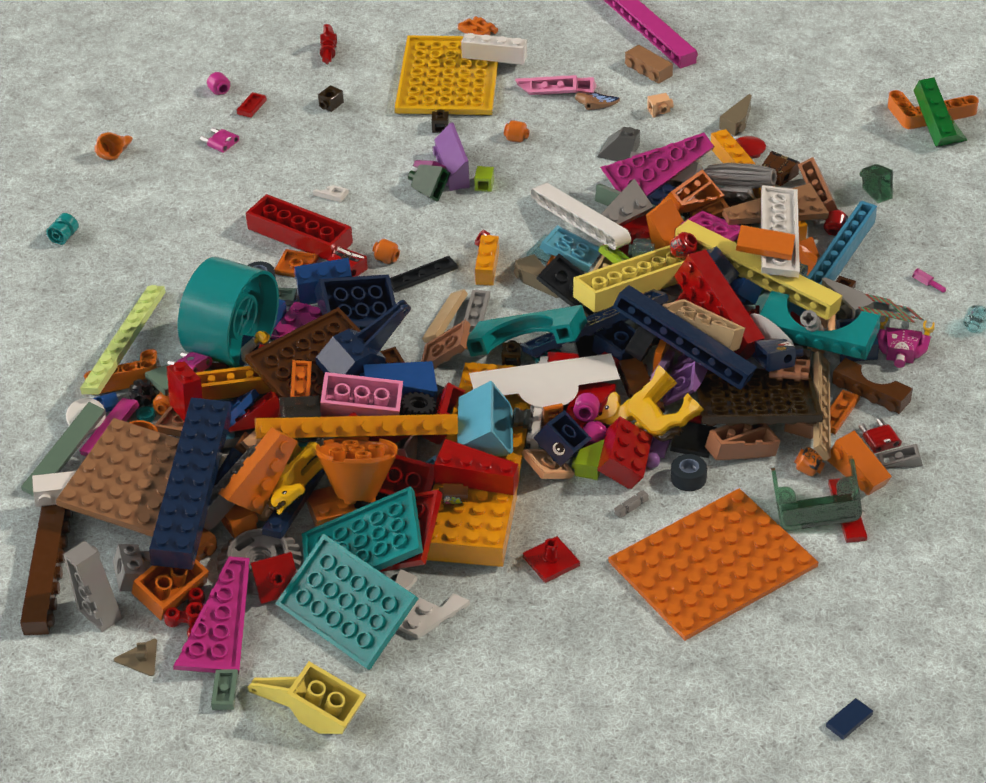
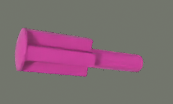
(927, 279)

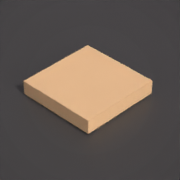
(545, 466)

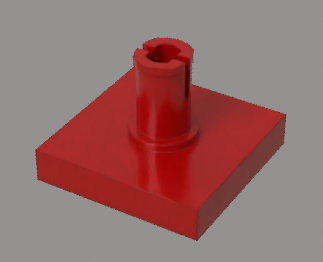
(551, 559)
(273, 575)

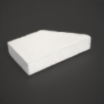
(332, 192)

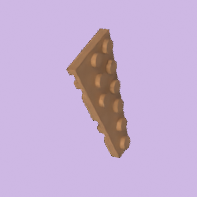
(809, 208)

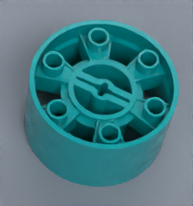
(223, 305)

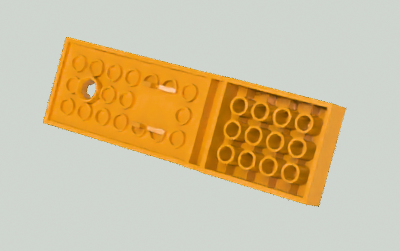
(481, 527)

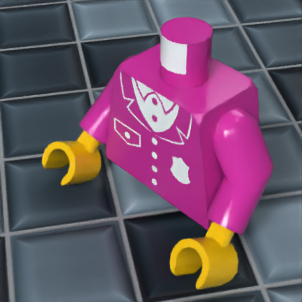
(903, 344)

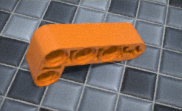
(129, 372)

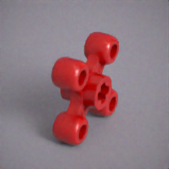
(174, 617)

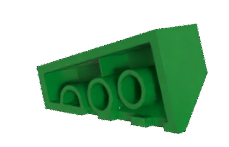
(938, 120)

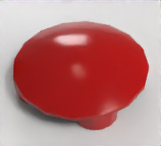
(752, 145)

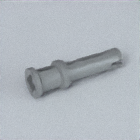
(811, 321)

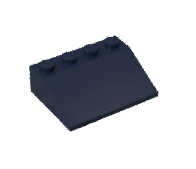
(359, 297)

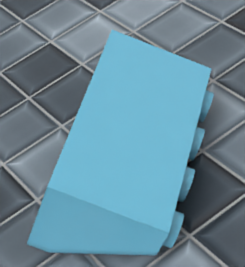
(485, 420)

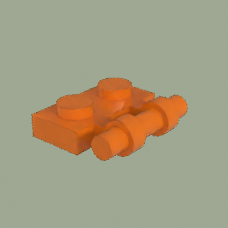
(477, 26)

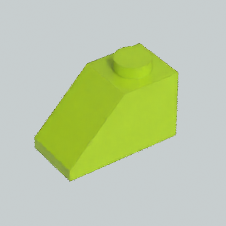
(588, 460)

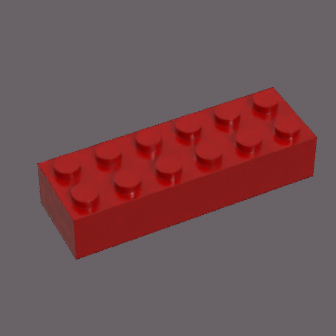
(298, 227)
(710, 290)

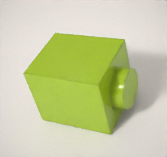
(484, 178)

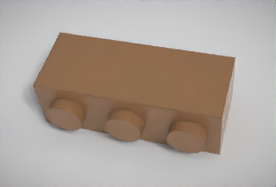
(648, 64)

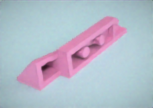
(557, 85)

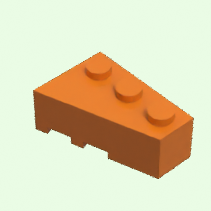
(695, 193)
(869, 470)

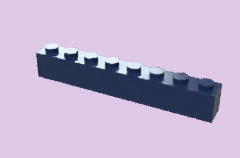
(684, 337)

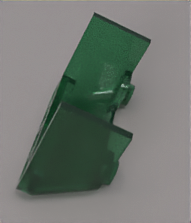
(821, 510)

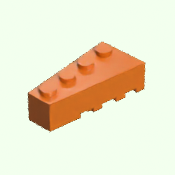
(260, 472)

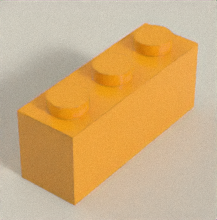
(487, 260)

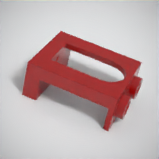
(444, 404)

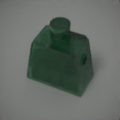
(877, 182)

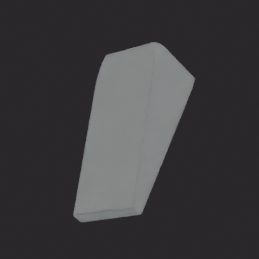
(902, 457)

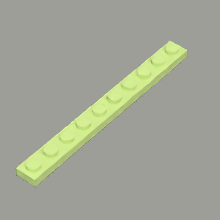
(122, 340)

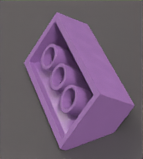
(451, 153)

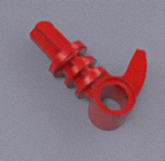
(328, 43)

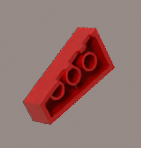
(475, 469)

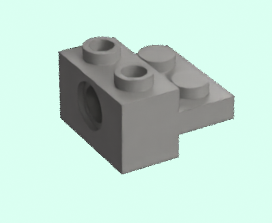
(129, 564)

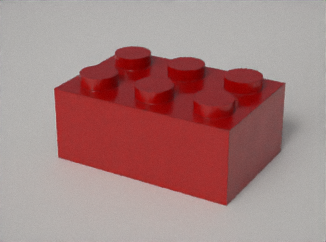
(625, 453)

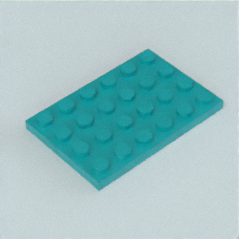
(376, 533)
(347, 601)

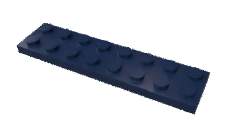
(596, 321)

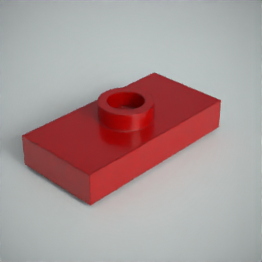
(251, 104)

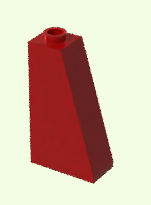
(599, 389)

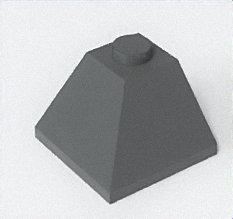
(621, 144)

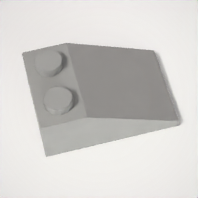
(850, 300)

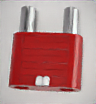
(881, 437)

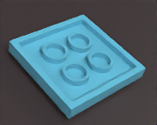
(572, 247)

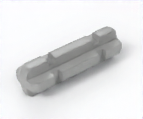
(631, 504)

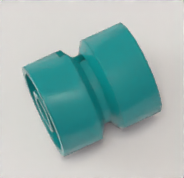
(62, 228)

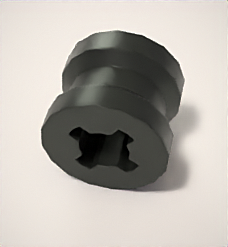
(521, 418)

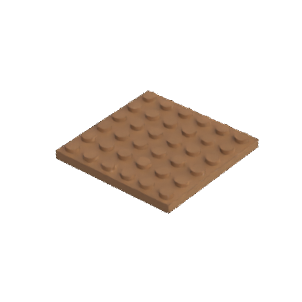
(123, 477)

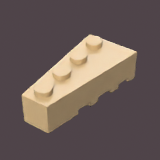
(713, 325)

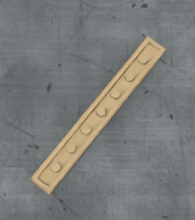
(821, 383)

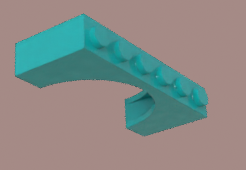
(563, 322)
(851, 340)

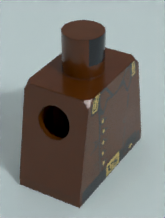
(785, 167)

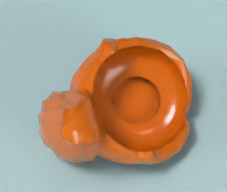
(110, 145)

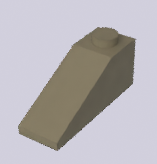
(736, 117)
(528, 269)

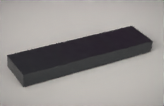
(423, 273)

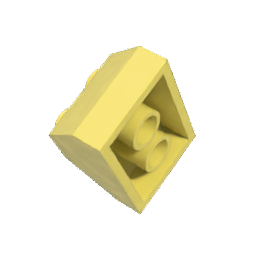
(314, 698)

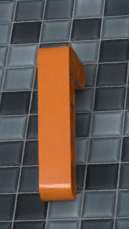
(912, 117)

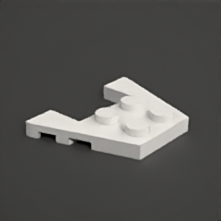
(425, 615)

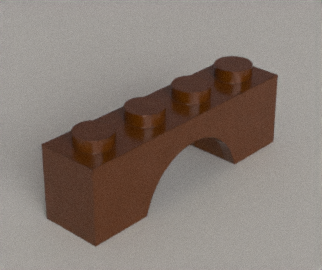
(892, 396)

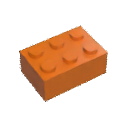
(167, 586)

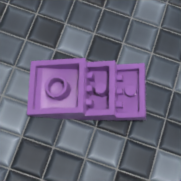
(688, 377)

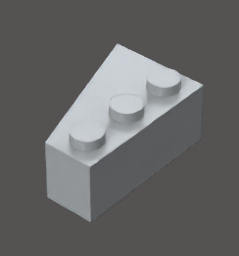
(628, 205)

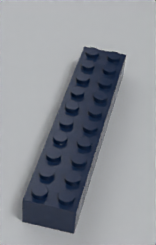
(190, 484)

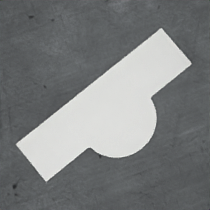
(550, 381)

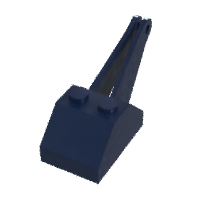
(353, 349)

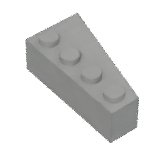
(91, 586)

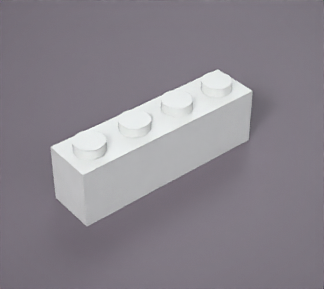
(494, 48)

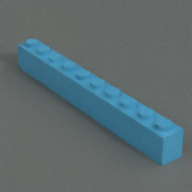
(842, 247)

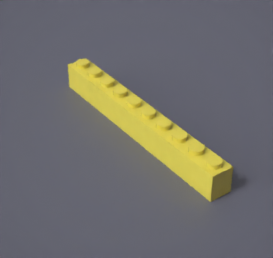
(800, 290)

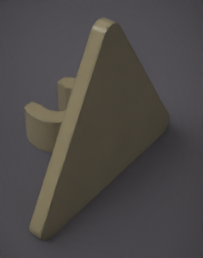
(140, 658)

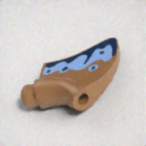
(596, 100)

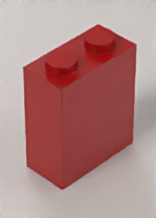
(182, 386)

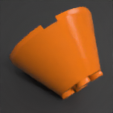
(356, 466)

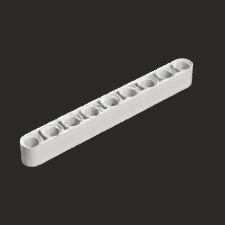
(581, 216)

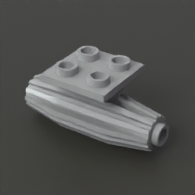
(740, 179)

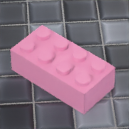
(359, 394)

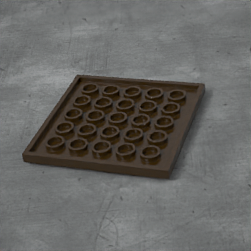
(758, 401)

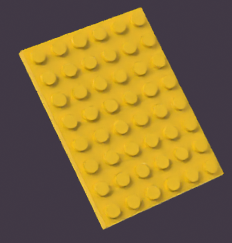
(440, 79)

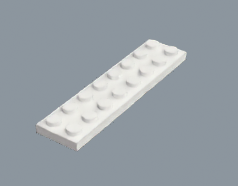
(780, 214)

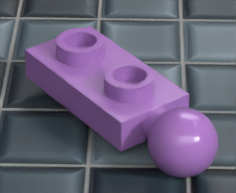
(657, 450)

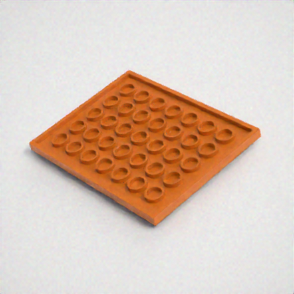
(712, 563)

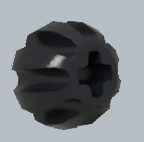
(148, 394)

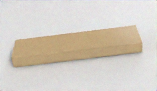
(445, 315)

